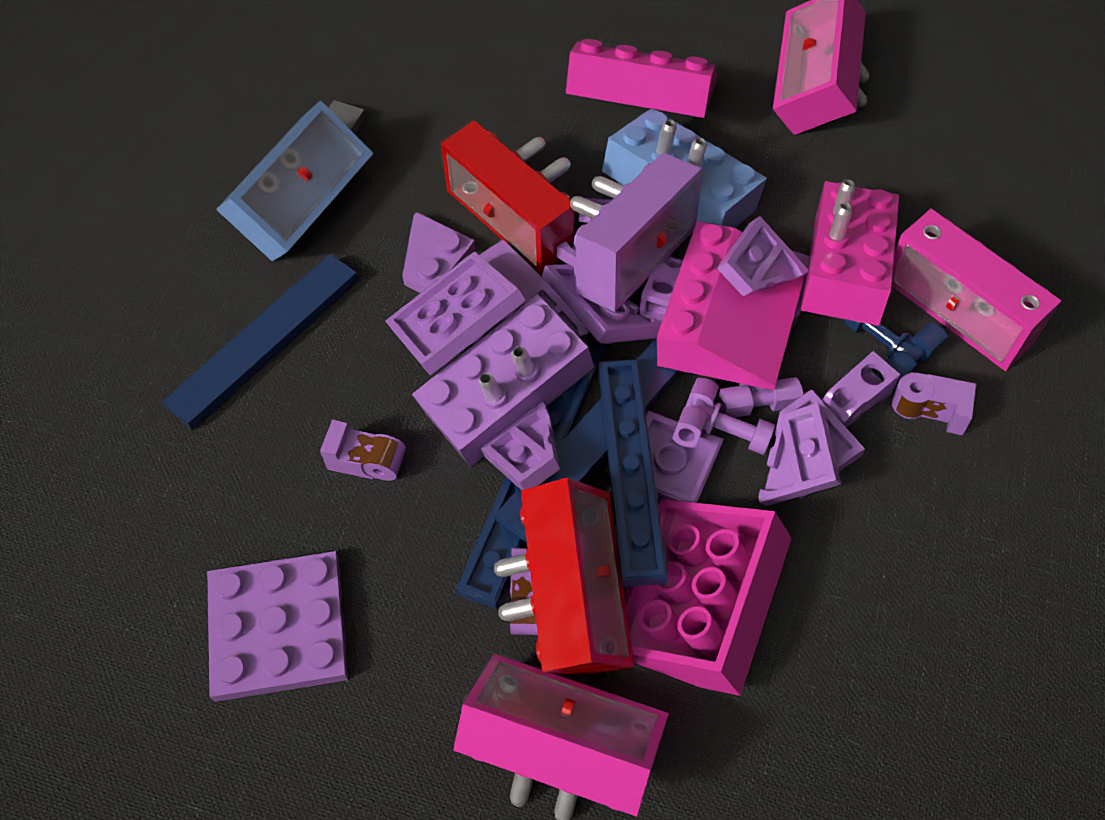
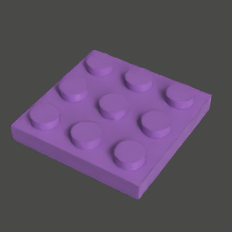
(455, 312)
(275, 626)

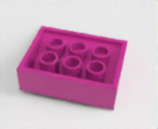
(641, 78)
(715, 328)
(715, 595)

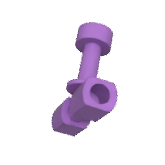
(741, 399)
(703, 415)

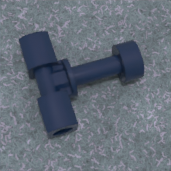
(904, 350)

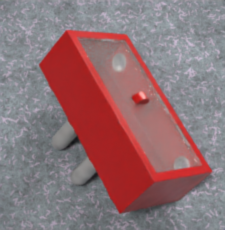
(509, 193)
(572, 578)

